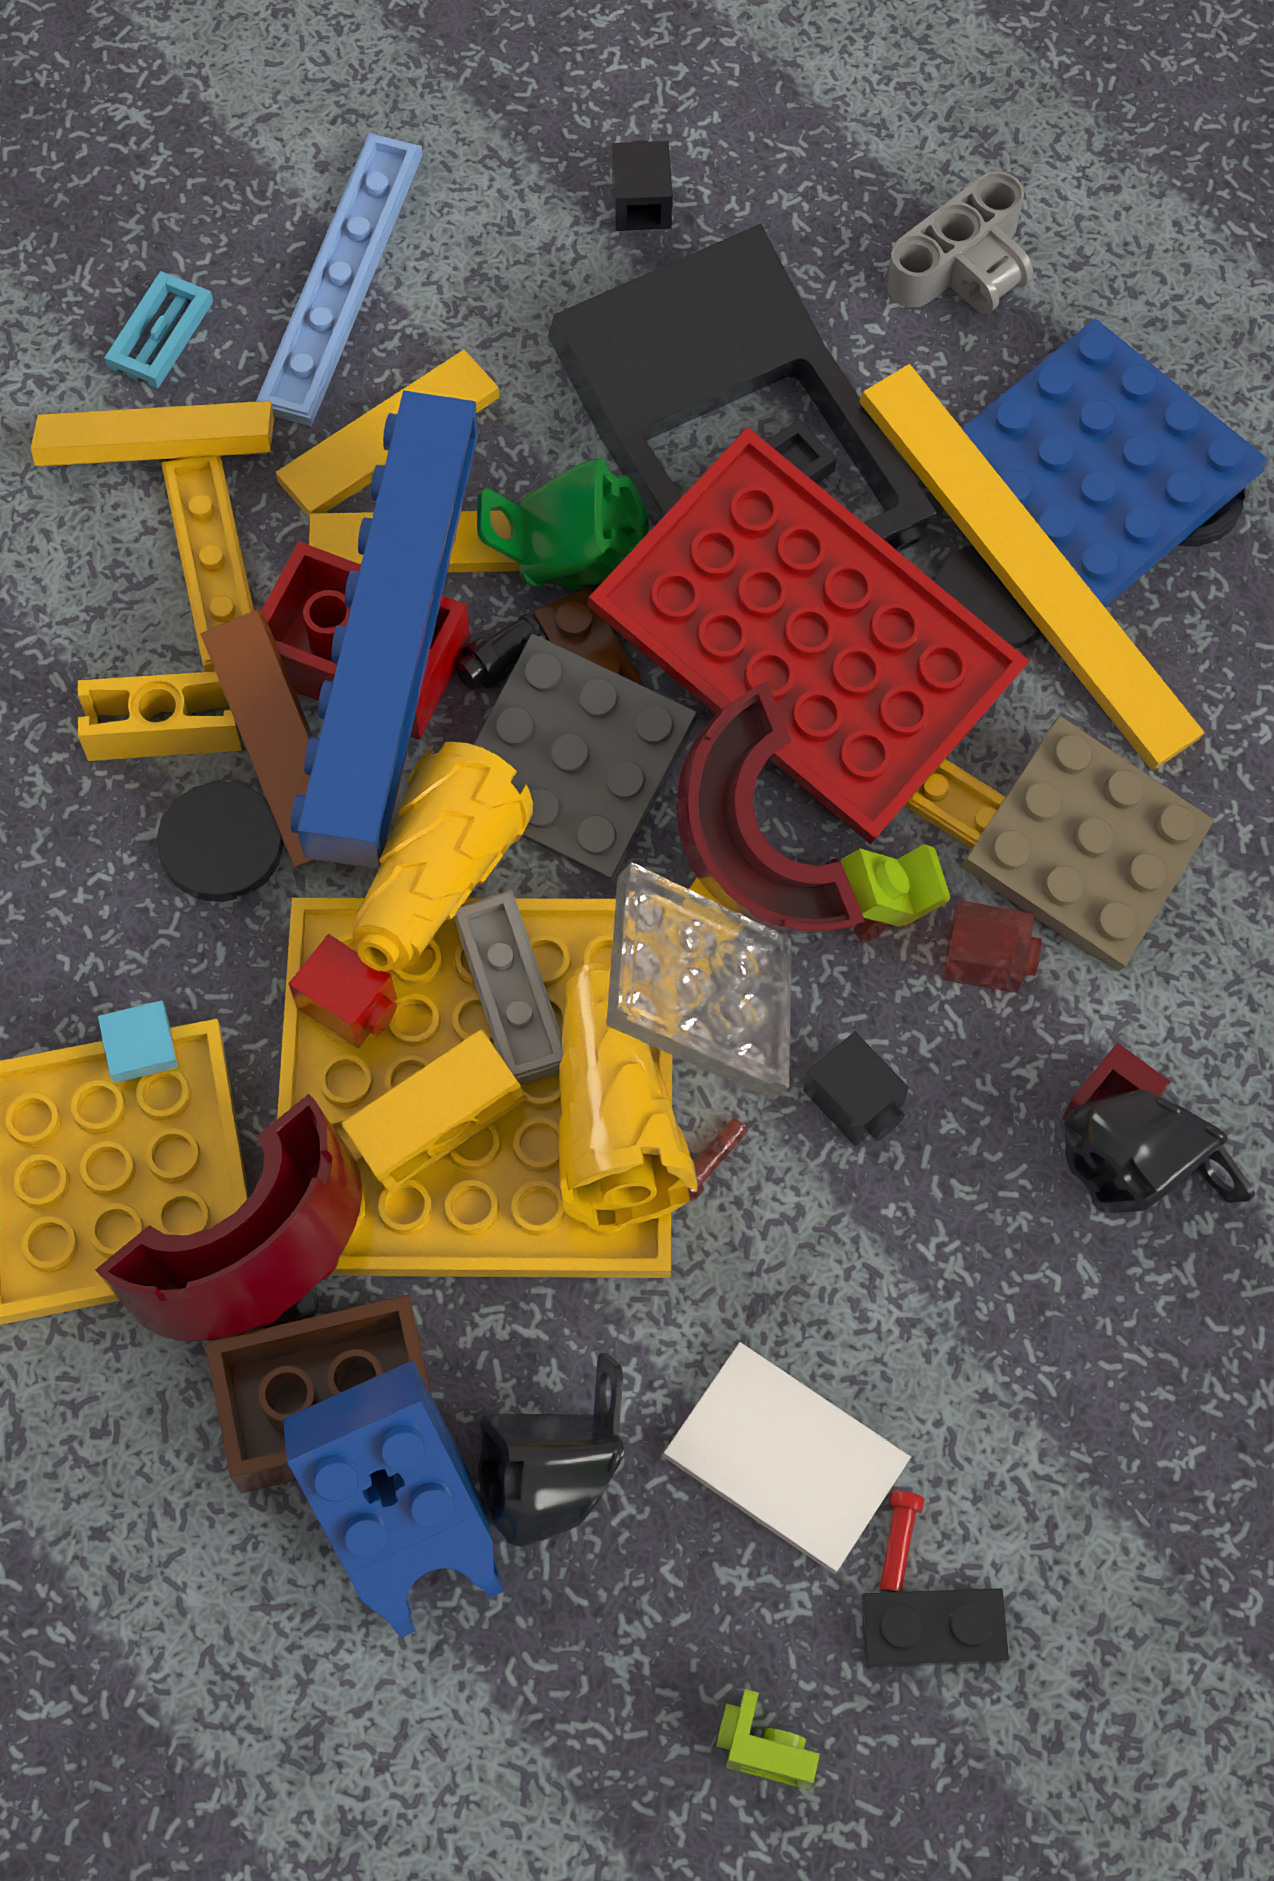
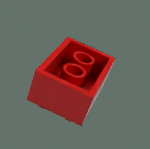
(310, 605)

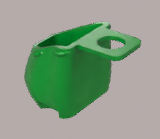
(570, 527)

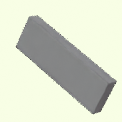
(510, 986)

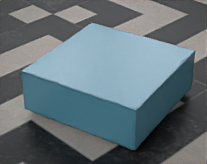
(138, 1041)

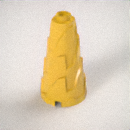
(444, 842)
(616, 1116)

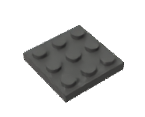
(586, 749)

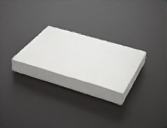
(787, 1457)

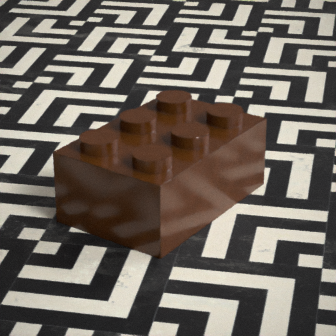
(294, 1366)

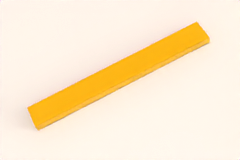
(1031, 567)

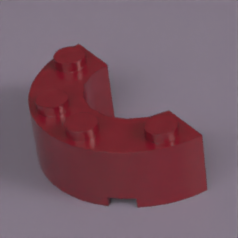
(722, 831)
(259, 1256)

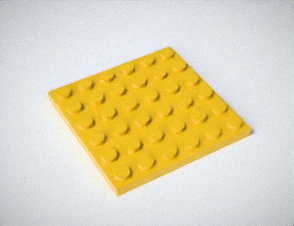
(497, 1196)

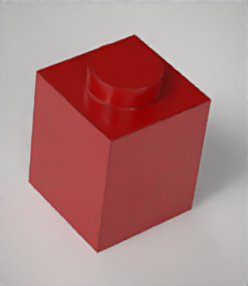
(344, 992)

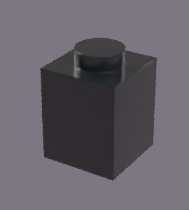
(642, 185)
(857, 1090)

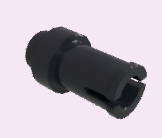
(488, 659)

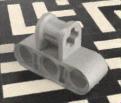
(964, 248)

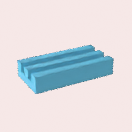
(137, 368)

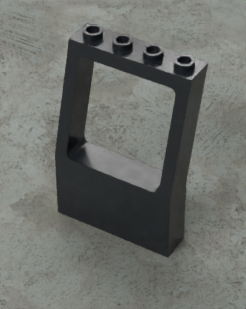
(703, 339)

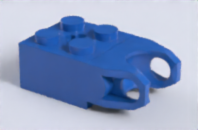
(391, 1491)

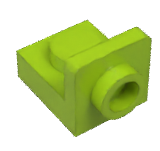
(896, 888)
(775, 1757)

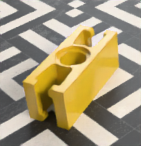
(141, 700)
(434, 1110)

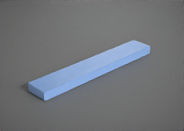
(340, 278)

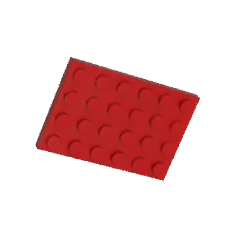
(790, 589)

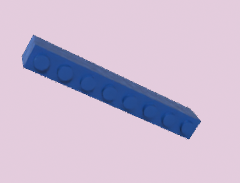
(387, 633)

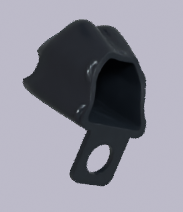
(1141, 1147)
(550, 1468)

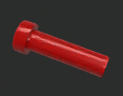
(905, 1508)

